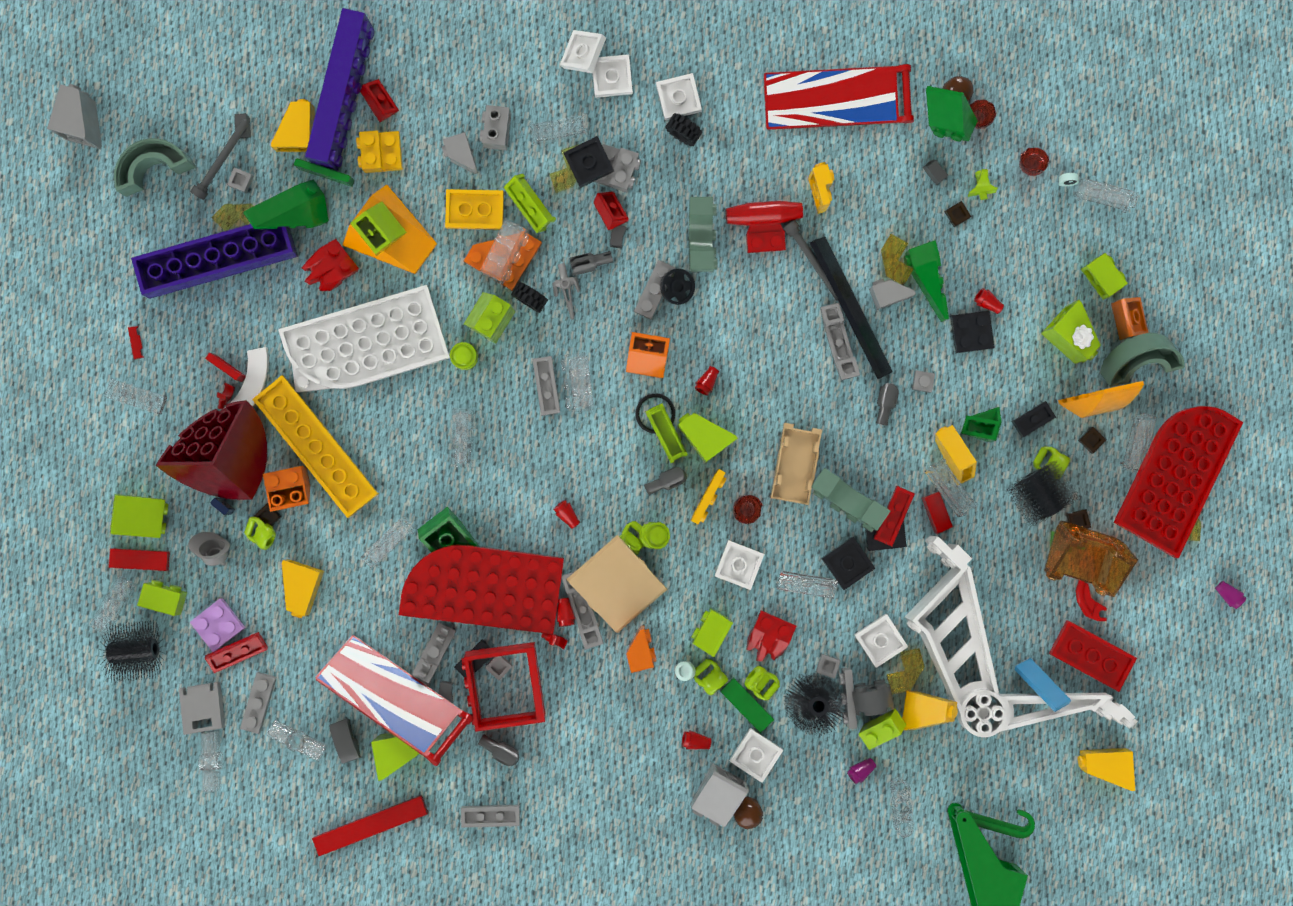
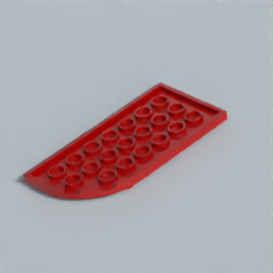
(1178, 477)
(485, 588)

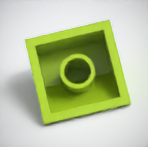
(711, 632)

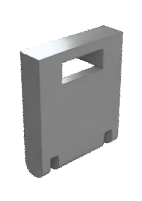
(201, 703)

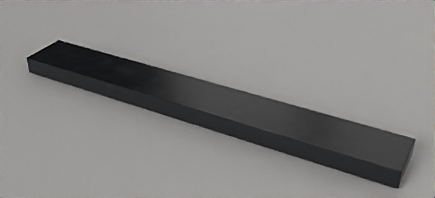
(851, 307)

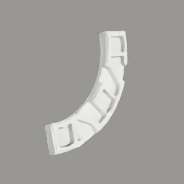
(256, 375)

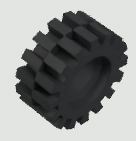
(683, 129)
(529, 297)

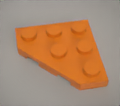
(479, 252)

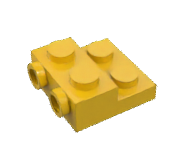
(379, 151)
(820, 182)

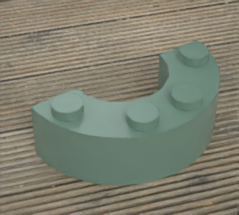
(143, 155)
(701, 250)
(1137, 352)
(850, 501)

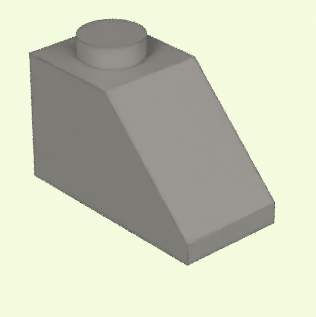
(459, 152)
(889, 293)

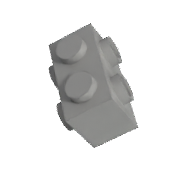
(496, 127)

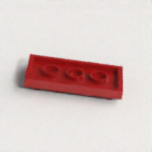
(1092, 655)

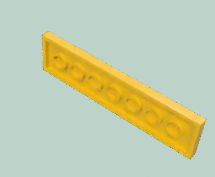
(315, 446)

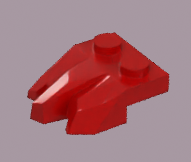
(329, 266)
(770, 636)

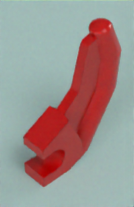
(1088, 605)

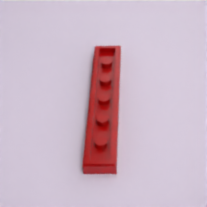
(370, 825)

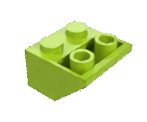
(378, 228)

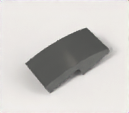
(343, 740)

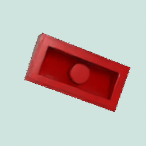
(378, 100)
(610, 209)
(937, 512)

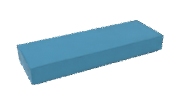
(1042, 684)

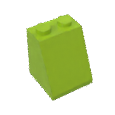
(490, 316)
(1062, 328)
(704, 435)
(138, 516)
(390, 754)

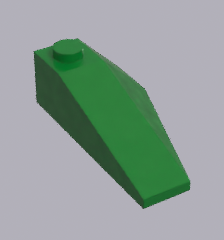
(293, 207)
(925, 263)

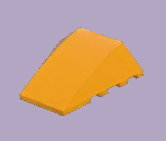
(409, 250)
(1102, 400)

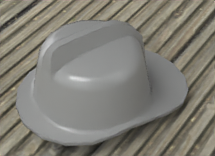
(210, 548)

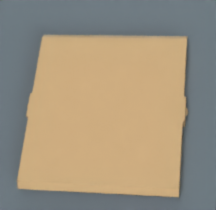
(617, 584)

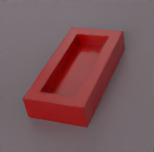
(225, 367)

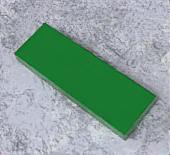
(324, 172)
(747, 705)

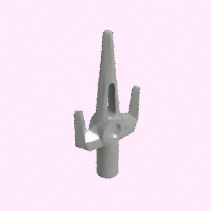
(565, 283)

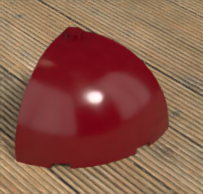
(220, 453)

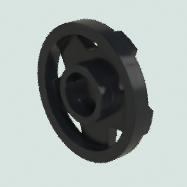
(677, 286)

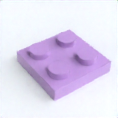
(217, 625)

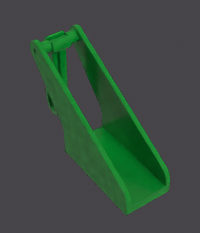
(987, 877)

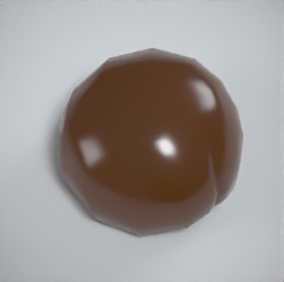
(960, 84)
(749, 813)

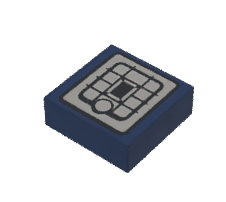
(222, 506)

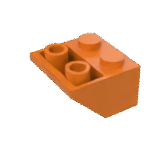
(647, 355)
(287, 488)
(639, 653)

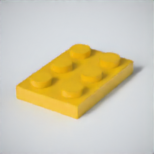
(474, 209)
(709, 497)

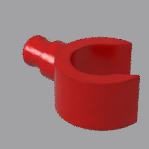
(226, 395)
(554, 639)

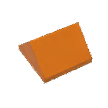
(1129, 317)

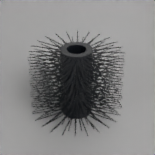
(1043, 493)
(134, 651)
(820, 709)

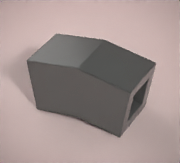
(237, 119)
(935, 171)
(617, 236)
(445, 690)

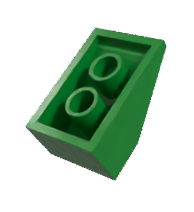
(950, 114)
(443, 531)

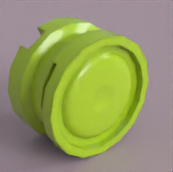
(464, 356)
(654, 535)

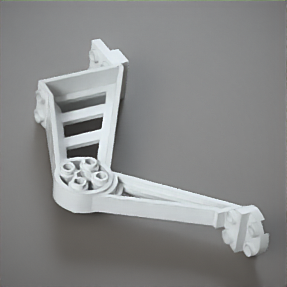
(980, 691)

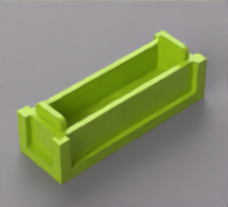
(528, 203)
(666, 432)

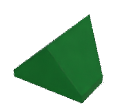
(983, 425)

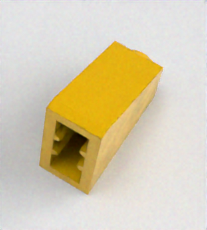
(295, 128)
(956, 453)
(300, 586)
(927, 710)
(1110, 765)

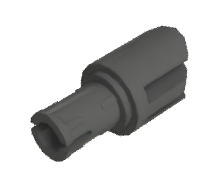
(589, 262)
(886, 400)
(667, 480)
(500, 751)

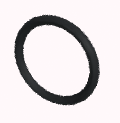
(646, 398)

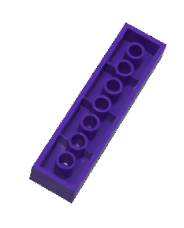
(340, 89)
(211, 258)

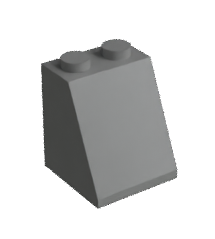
(75, 117)
(719, 796)

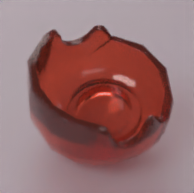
(984, 112)
(1033, 161)
(747, 509)

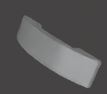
(838, 341)
(584, 616)

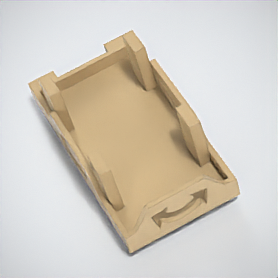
(796, 464)

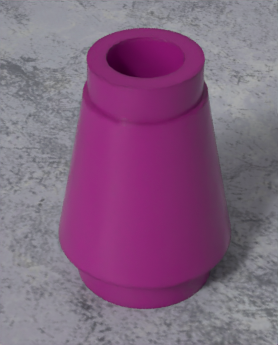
(1231, 595)
(861, 770)

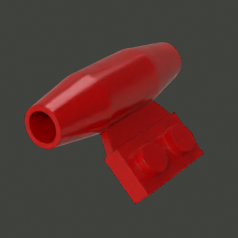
(764, 223)

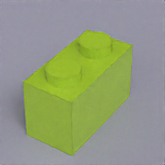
(1104, 276)
(162, 598)
(882, 729)

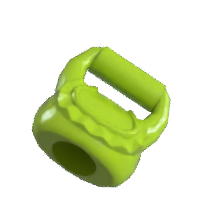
(1056, 456)
(264, 533)
(631, 540)
(758, 679)
(712, 681)

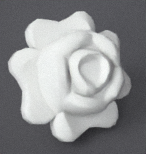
(1082, 336)

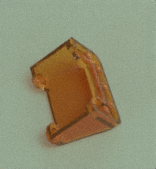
(1089, 558)

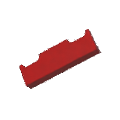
(136, 343)

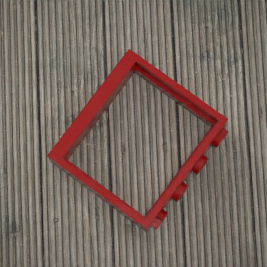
(505, 721)

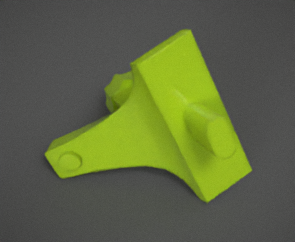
(983, 185)

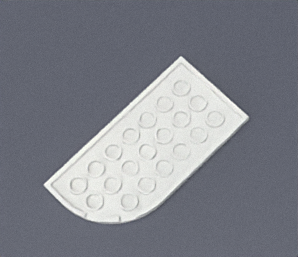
(367, 341)

